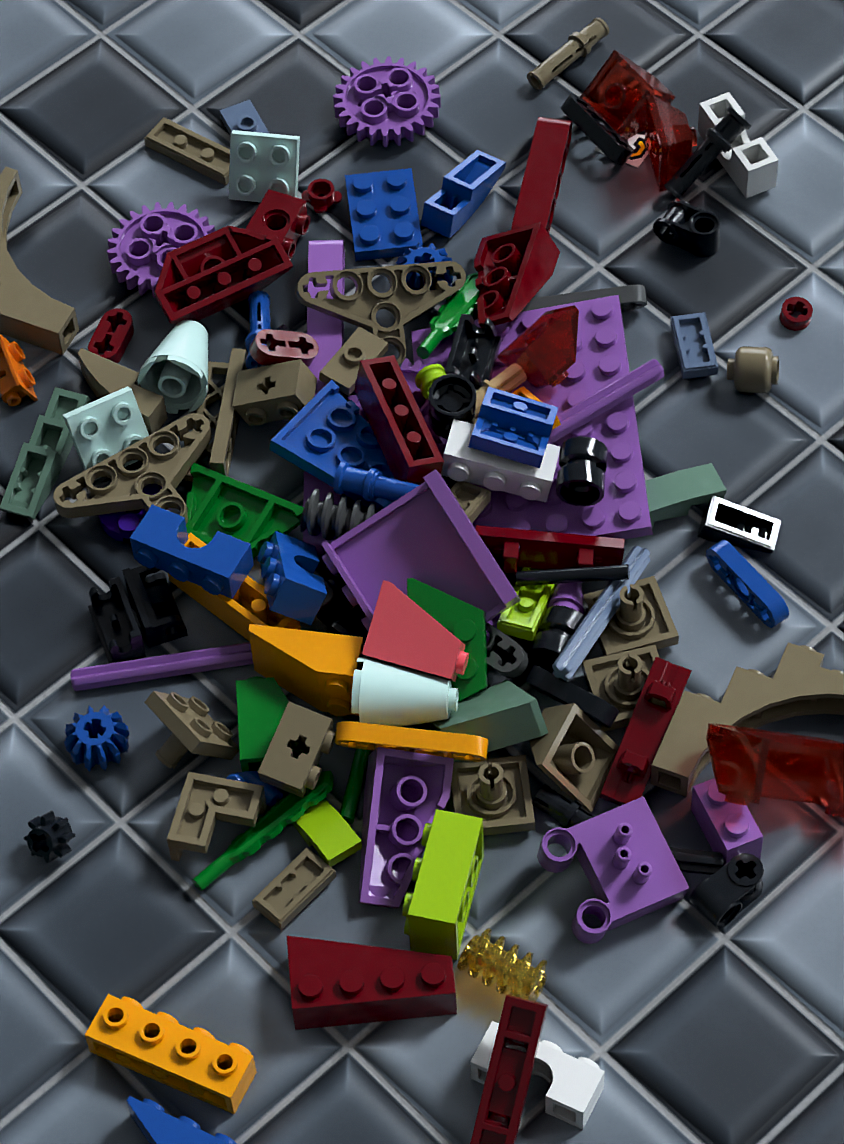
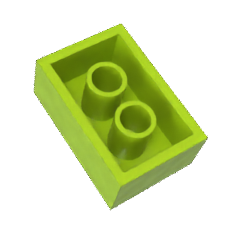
(444, 883)

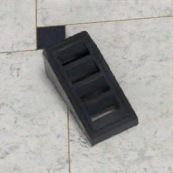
(728, 511)

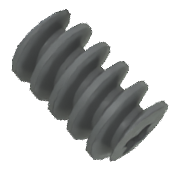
(332, 518)

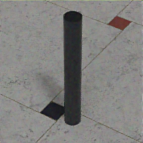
(572, 575)

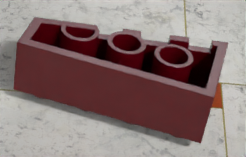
(365, 983)

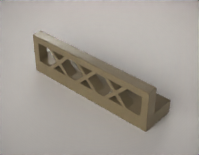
(227, 420)

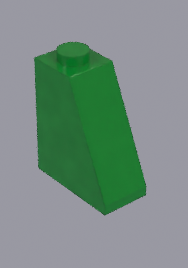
(259, 713)

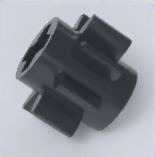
(49, 836)

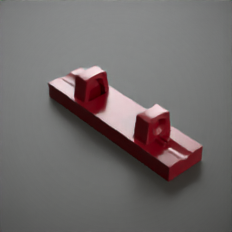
(549, 549)
(645, 732)
(509, 1071)

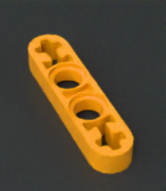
(430, 742)

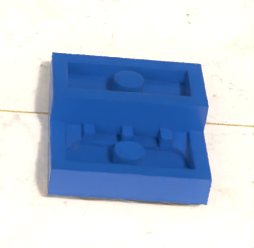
(513, 427)

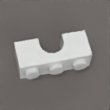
(749, 162)
(496, 472)
(573, 1081)

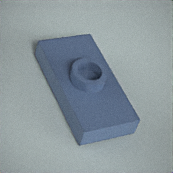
(242, 118)
(694, 345)

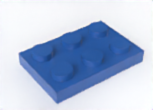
(383, 213)

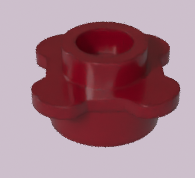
(321, 195)

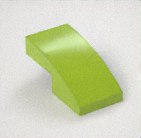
(328, 833)

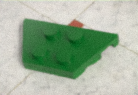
(236, 510)
(466, 624)

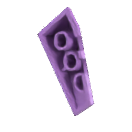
(398, 802)

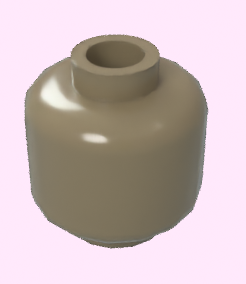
(753, 369)

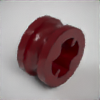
(789, 307)

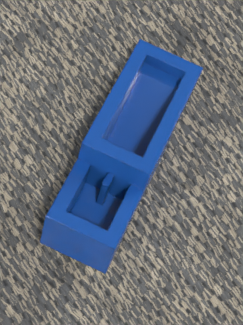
(461, 193)

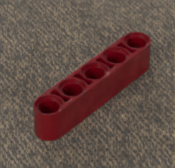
(543, 173)

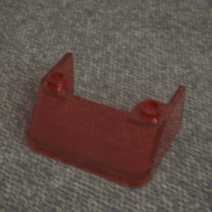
(776, 766)

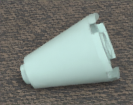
(179, 367)
(400, 695)

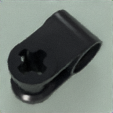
(690, 228)
(724, 894)

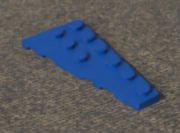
(329, 433)

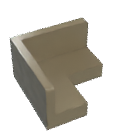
(206, 801)

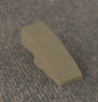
(108, 377)

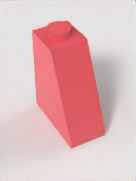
(412, 638)

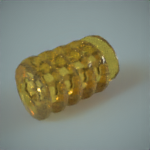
(503, 967)

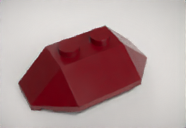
(218, 272)

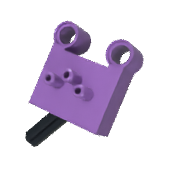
(625, 865)

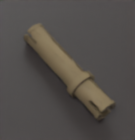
(578, 45)

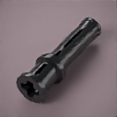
(717, 140)

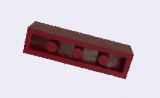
(396, 420)

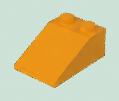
(309, 664)

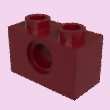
(281, 217)

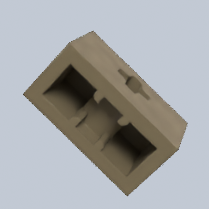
(273, 391)
(297, 728)

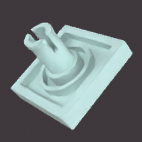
(262, 164)
(106, 427)

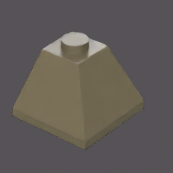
(574, 753)

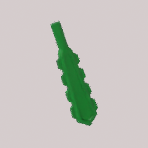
(449, 315)
(267, 827)

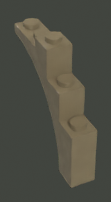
(25, 309)
(750, 701)

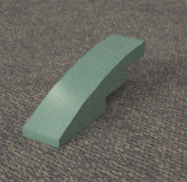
(43, 457)
(676, 492)

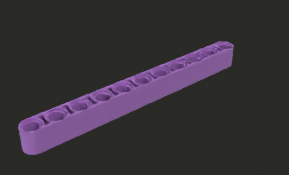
(329, 335)

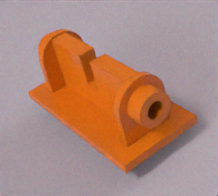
(18, 379)

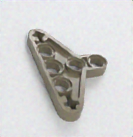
(400, 300)
(127, 486)

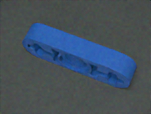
(747, 583)

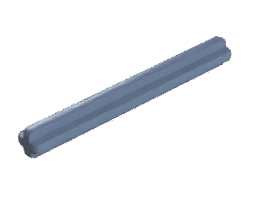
(598, 617)

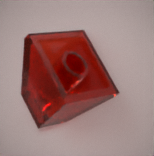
(621, 94)
(667, 139)
(546, 347)

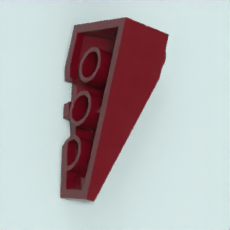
(512, 271)

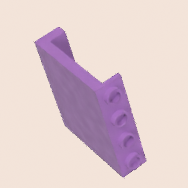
(422, 539)

